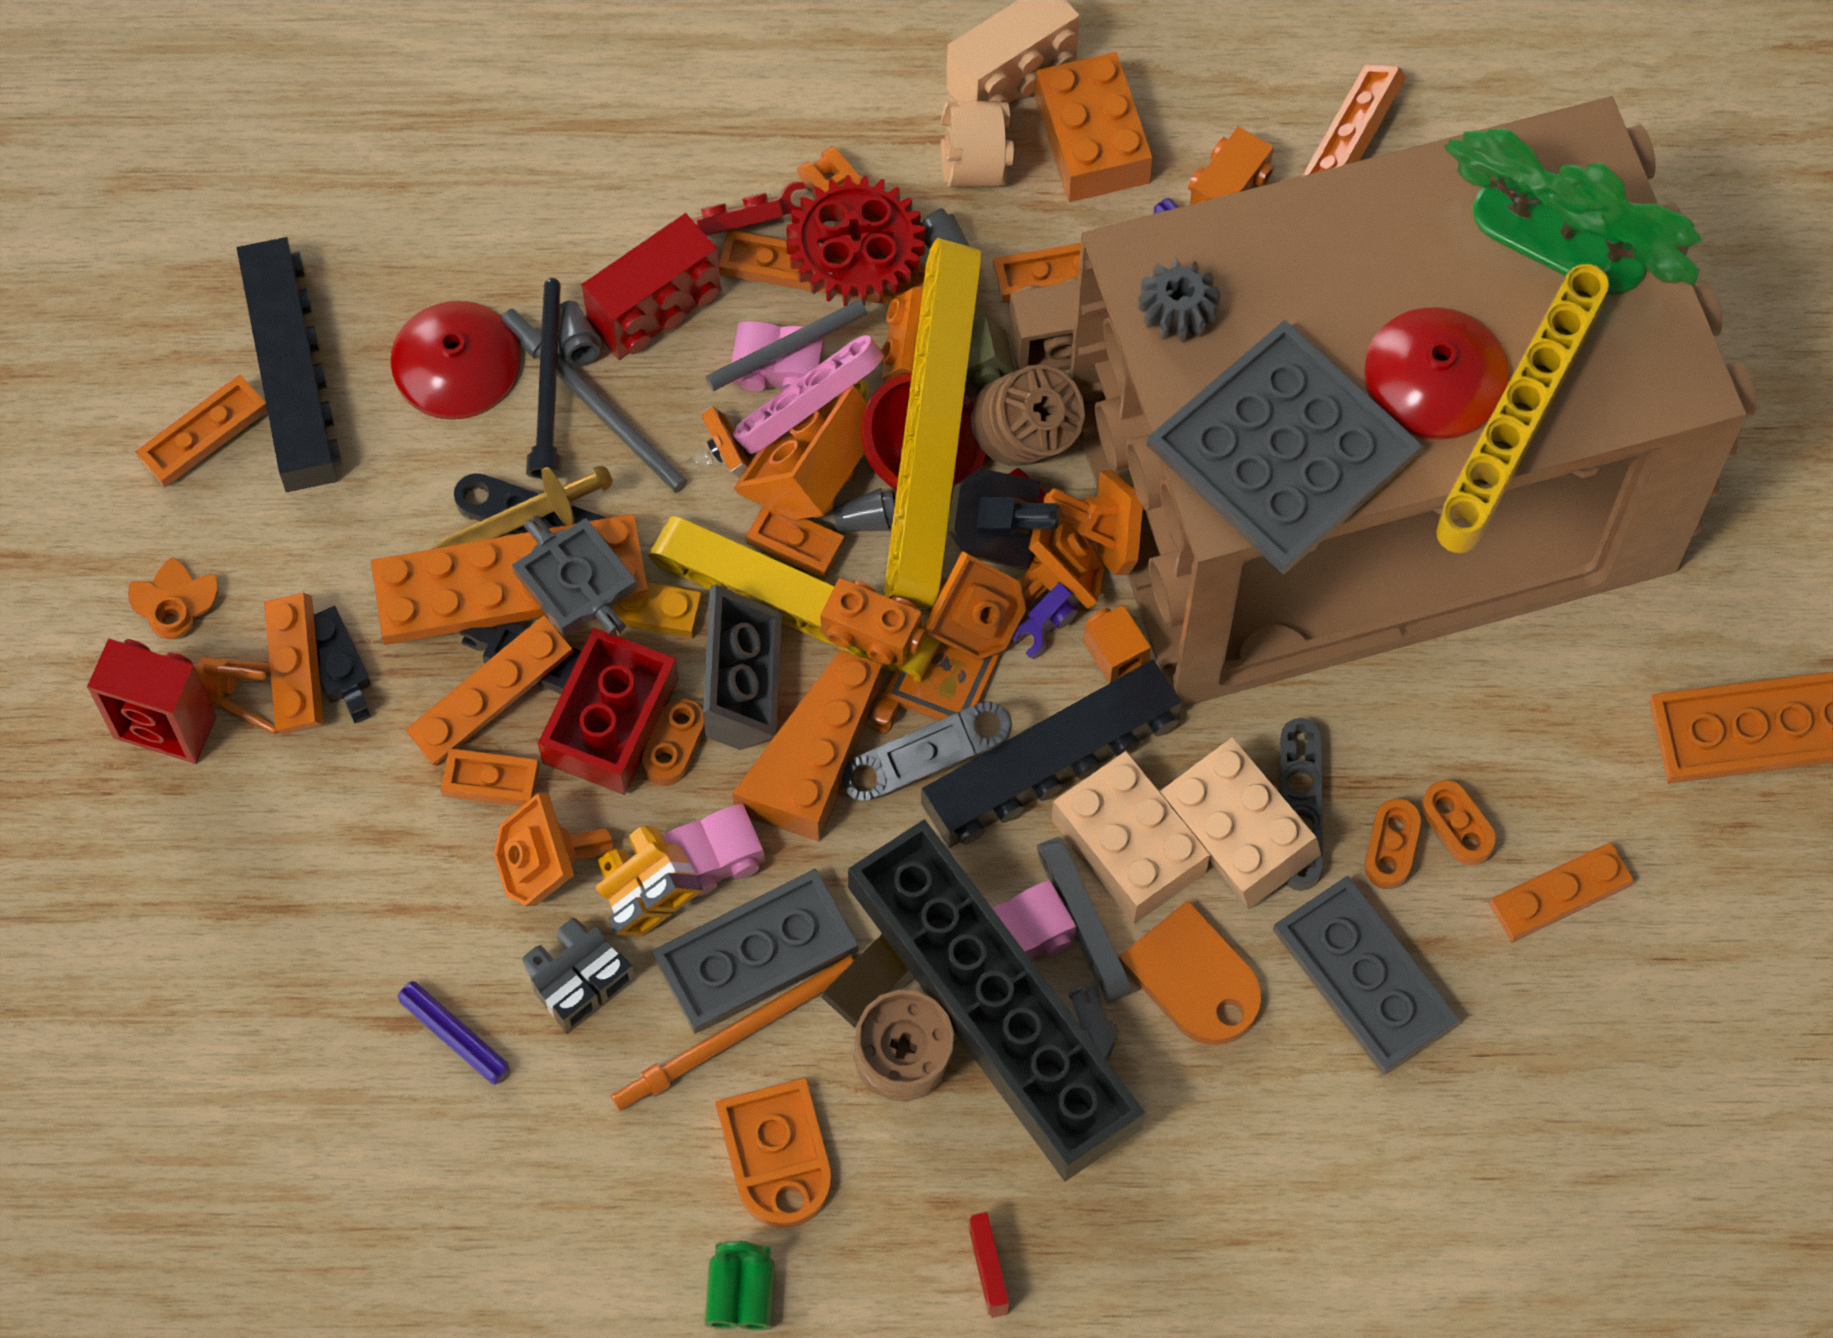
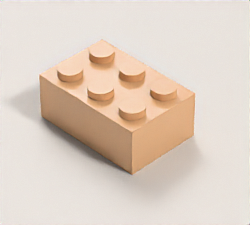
(1005, 51)
(1242, 822)
(1130, 837)

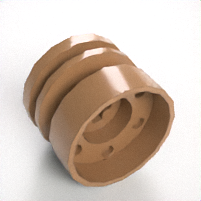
(1027, 415)
(897, 1019)

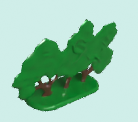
(1571, 214)

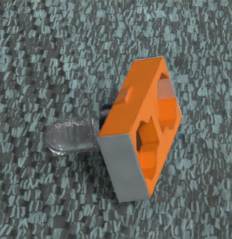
(722, 445)

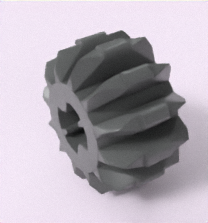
(1161, 302)

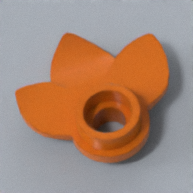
(173, 594)

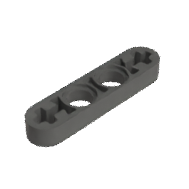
(1304, 803)
(1089, 928)

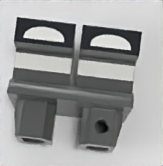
(578, 975)

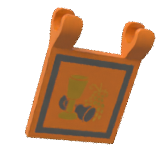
(947, 687)

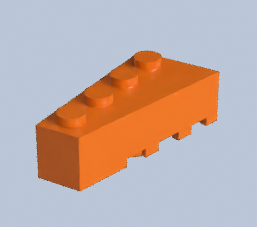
(803, 765)

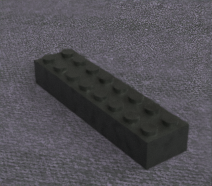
(995, 1000)

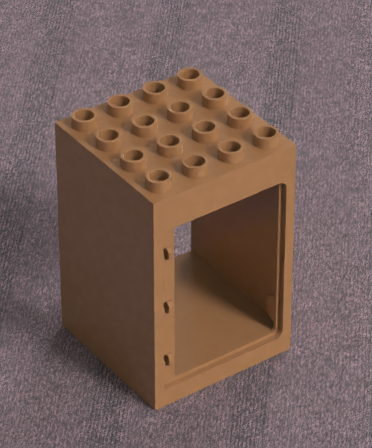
(1338, 254)

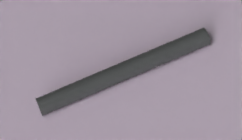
(785, 345)

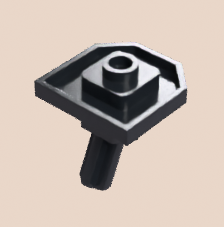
(996, 517)

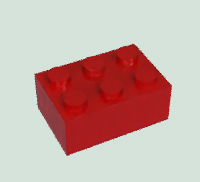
(652, 287)
(152, 699)
(608, 711)

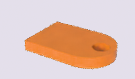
(1192, 975)
(776, 1149)

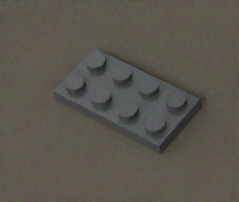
(755, 950)
(1366, 975)

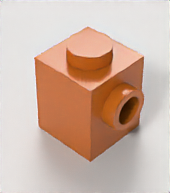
(1115, 642)

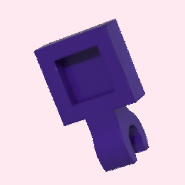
(1051, 612)

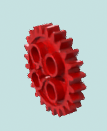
(850, 207)

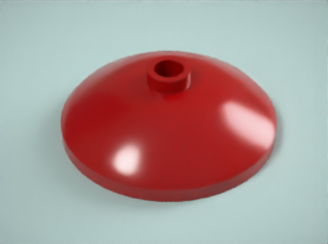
(457, 380)
(1431, 395)
(884, 430)

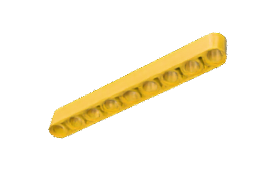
(932, 424)

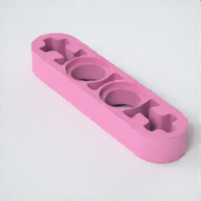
(808, 394)

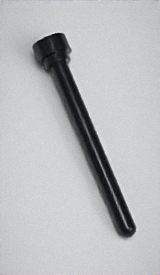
(544, 452)

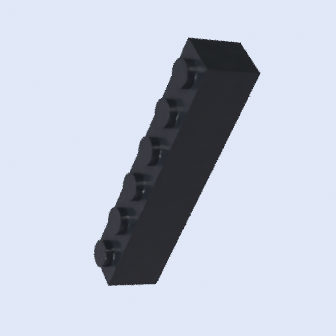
(287, 364)
(1051, 754)

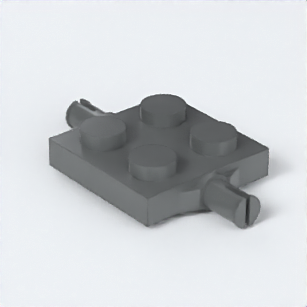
(574, 576)

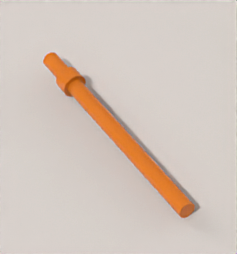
(657, 1078)

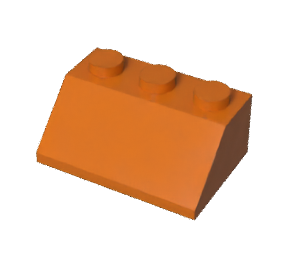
(809, 462)

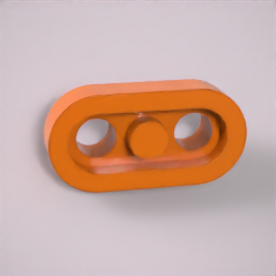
(675, 739)
(1461, 823)
(1392, 846)

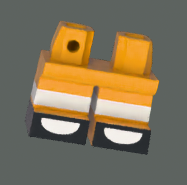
(648, 884)

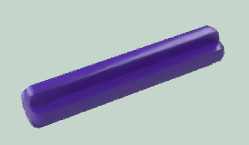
(453, 1032)

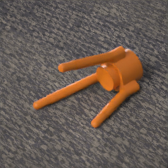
(222, 677)

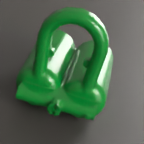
(740, 1287)

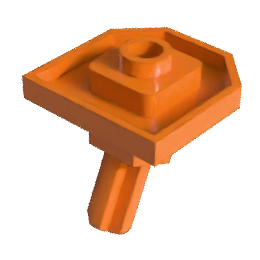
(1109, 519)
(1065, 558)
(976, 609)
(538, 855)

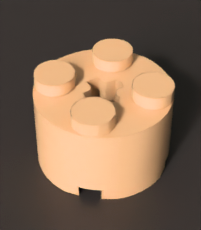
(976, 143)

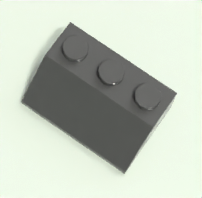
(741, 670)

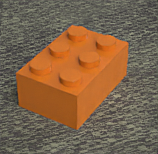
(1092, 127)

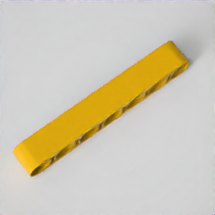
(1518, 426)
(715, 560)

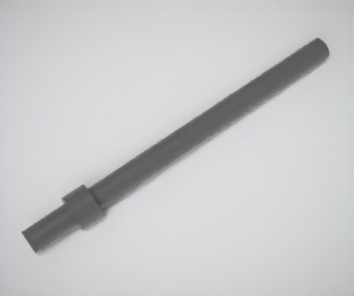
(597, 403)

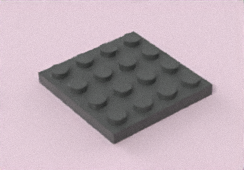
(1284, 446)

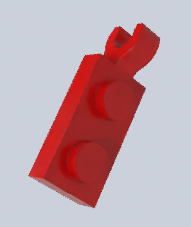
(755, 209)

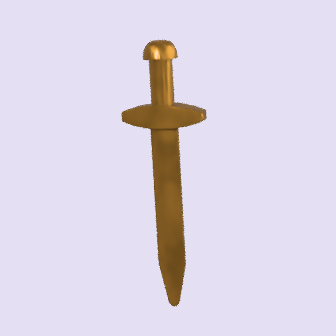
(554, 499)

